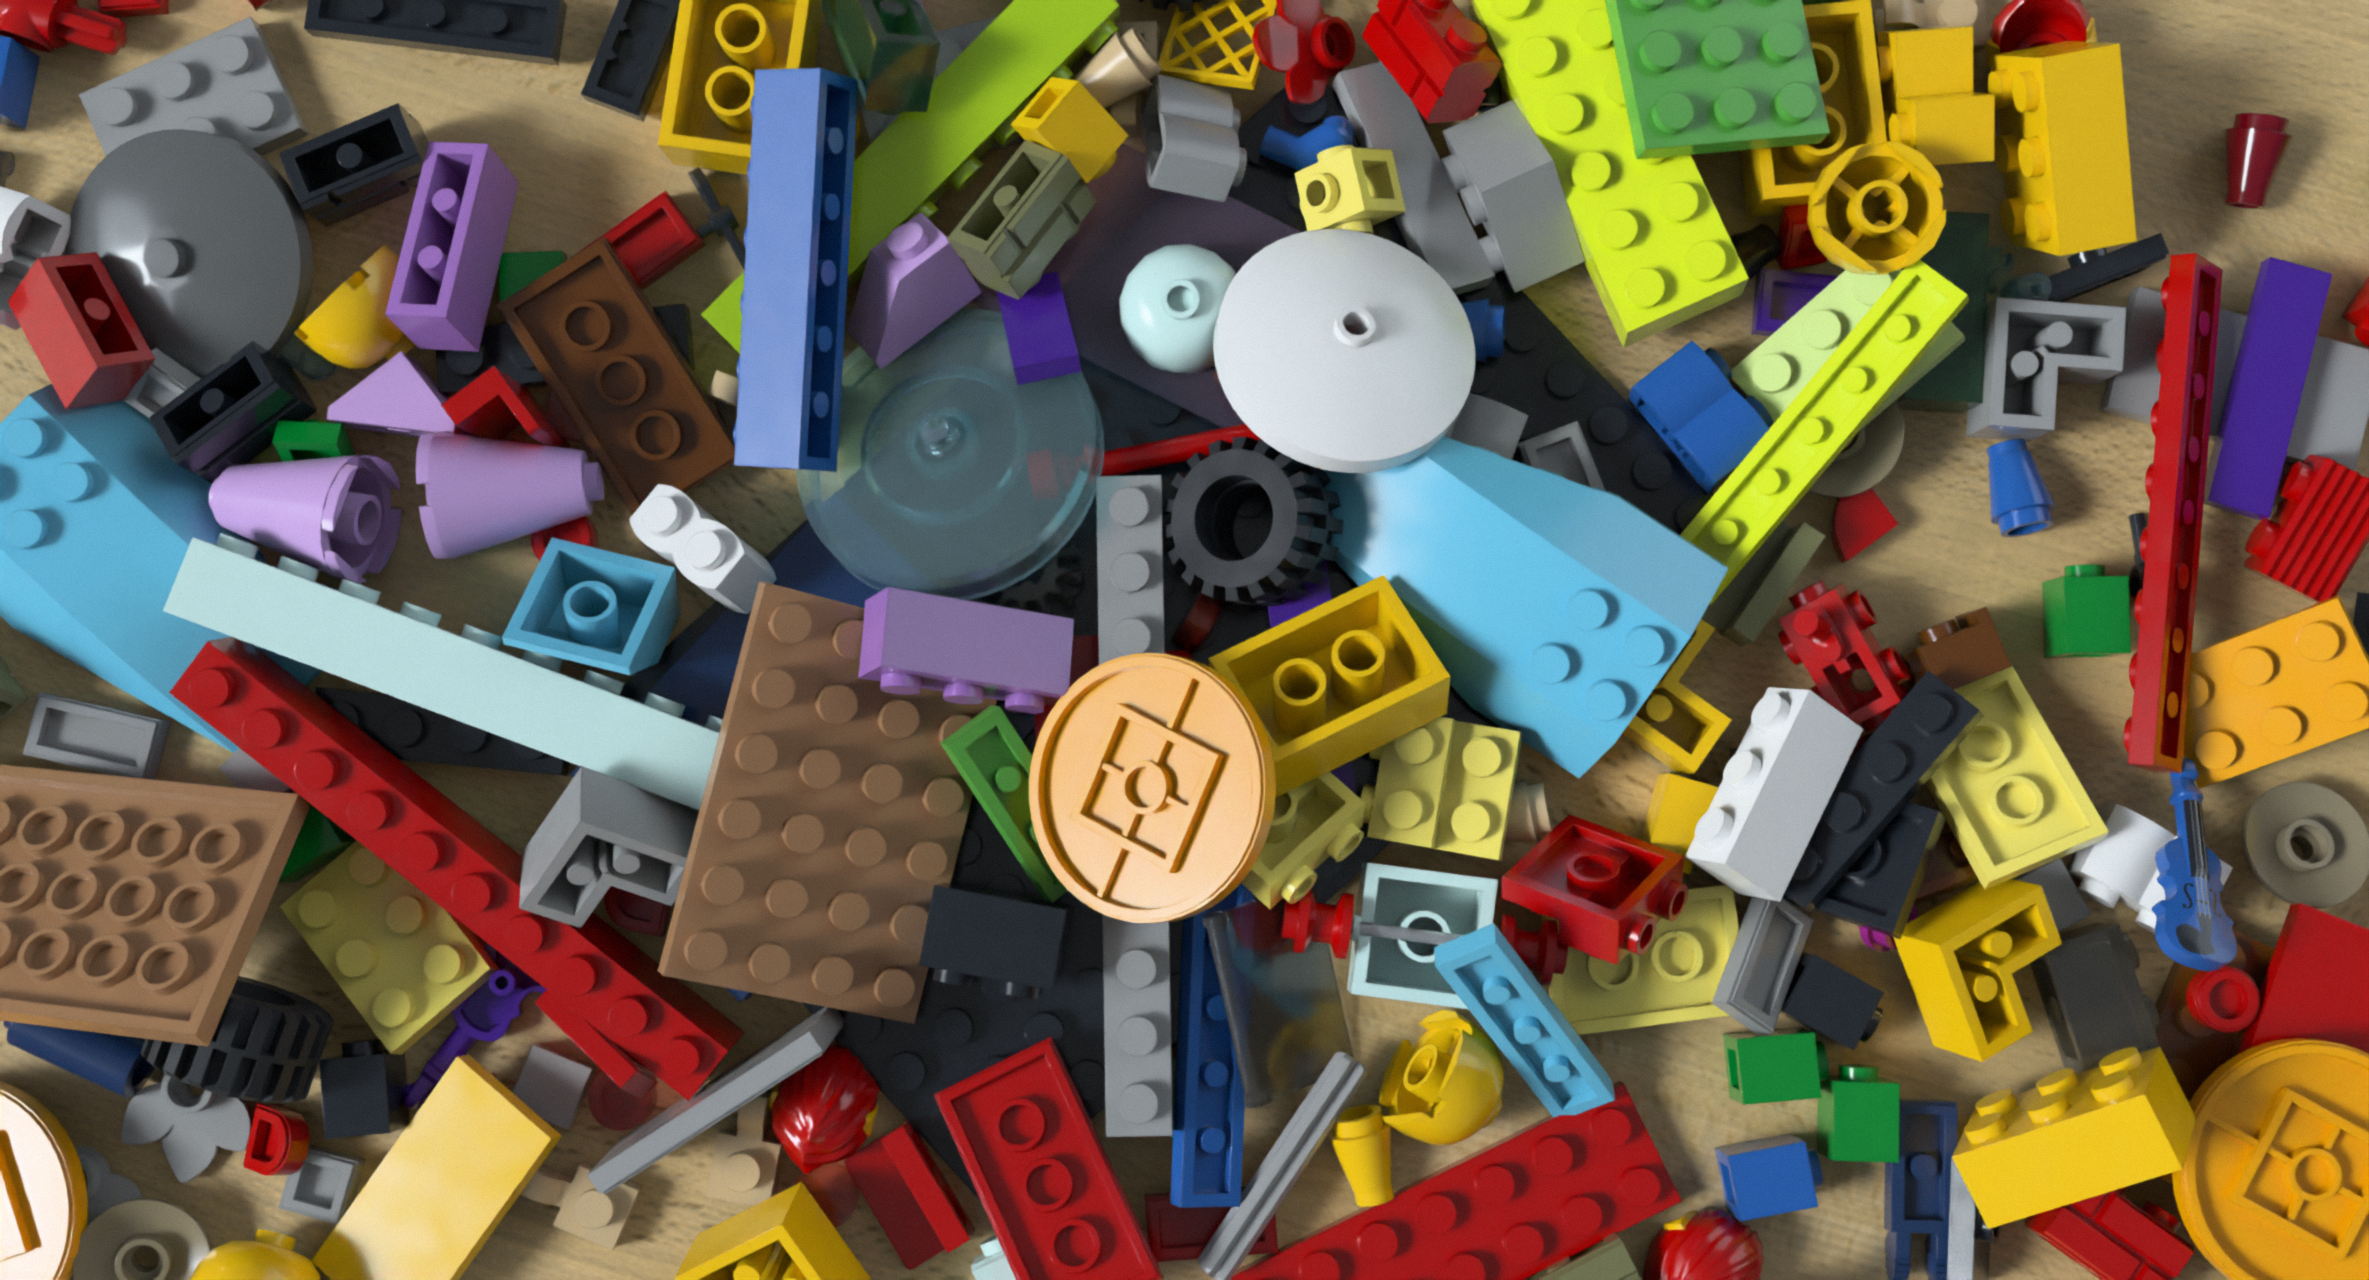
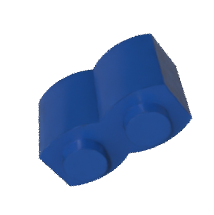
(1700, 413)

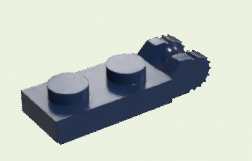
(1920, 1186)

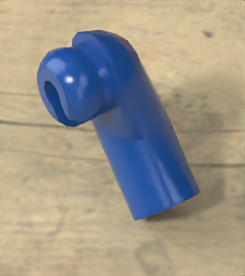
(1302, 151)

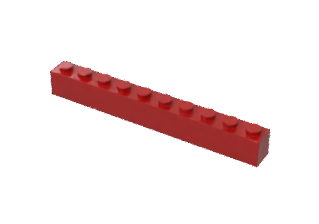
(453, 861)

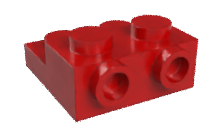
(1599, 887)

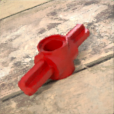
(55, 23)

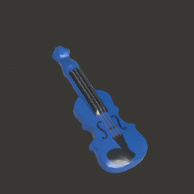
(2191, 918)

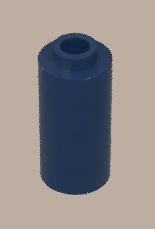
(97, 1057)

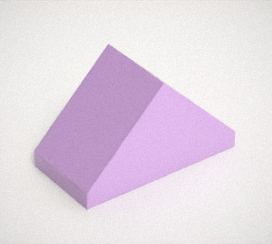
(395, 401)

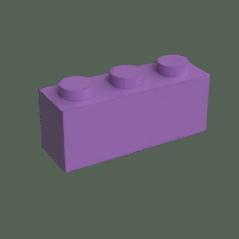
(452, 246)
(965, 650)

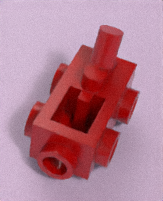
(1833, 640)

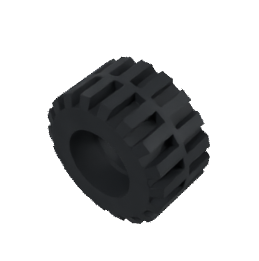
(1206, 513)
(260, 1050)

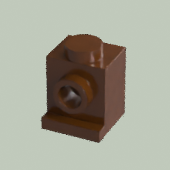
(1958, 654)

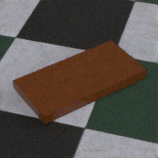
(620, 375)

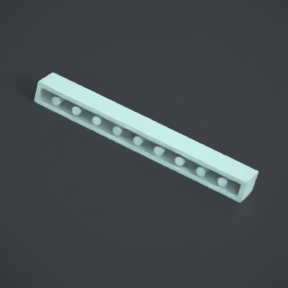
(444, 671)

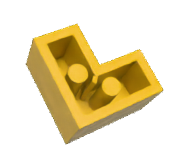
(1931, 95)
(1674, 720)
(1964, 964)
(773, 1241)

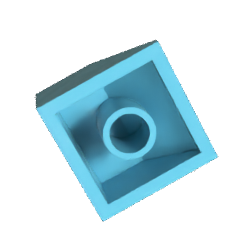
(596, 608)

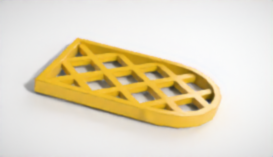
(1212, 74)

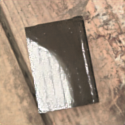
(1276, 1001)

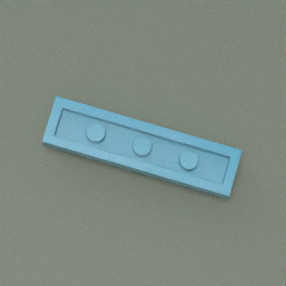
(1524, 1021)

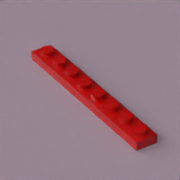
(2174, 527)

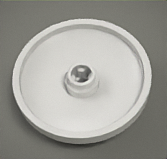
(1343, 350)

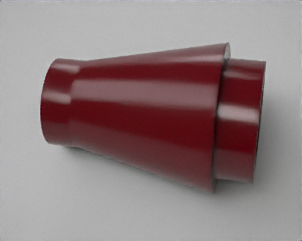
(2254, 157)

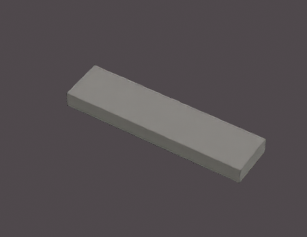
(1434, 217)

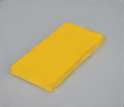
(441, 1183)

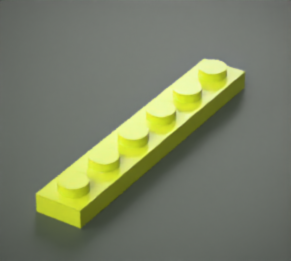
(1825, 417)

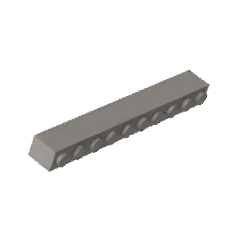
(1134, 953)

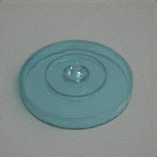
(954, 468)

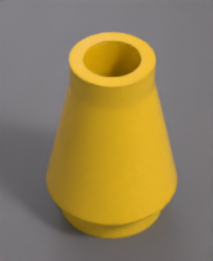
(1364, 1152)

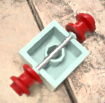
(1402, 920)

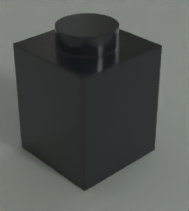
(1832, 1002)
(363, 1090)

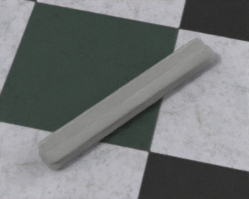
(1282, 1166)

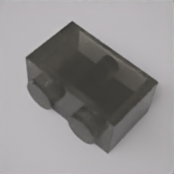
(2095, 996)

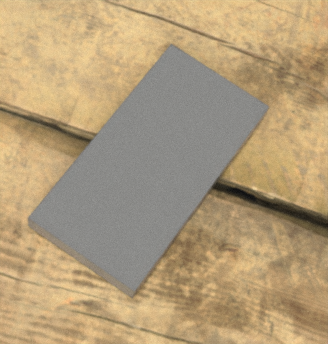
(2332, 401)
(717, 1099)

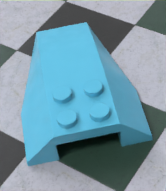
(96, 541)
(1529, 588)

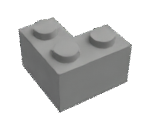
(1515, 193)
(2032, 349)
(603, 838)

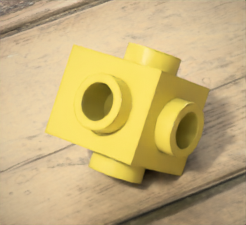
(1350, 189)

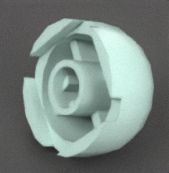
(1174, 305)

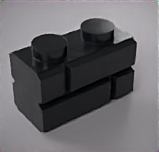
(357, 165)
(232, 412)

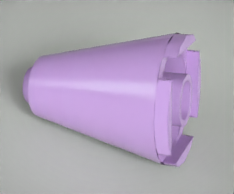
(499, 490)
(314, 511)

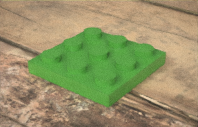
(1716, 75)

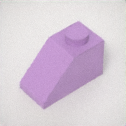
(908, 290)

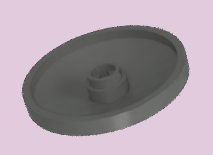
(198, 244)

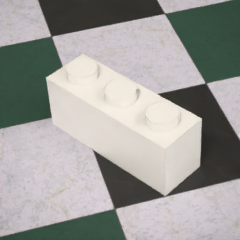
(1774, 792)

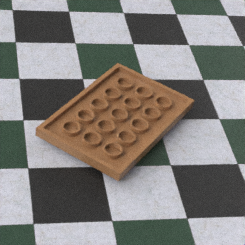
(819, 822)
(132, 898)

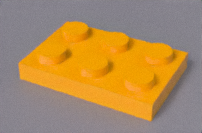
(2276, 692)

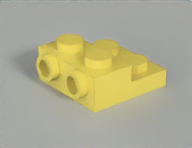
(1445, 788)
(1305, 830)

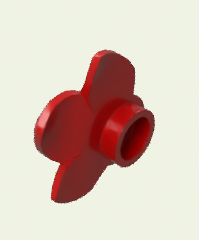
(1304, 46)

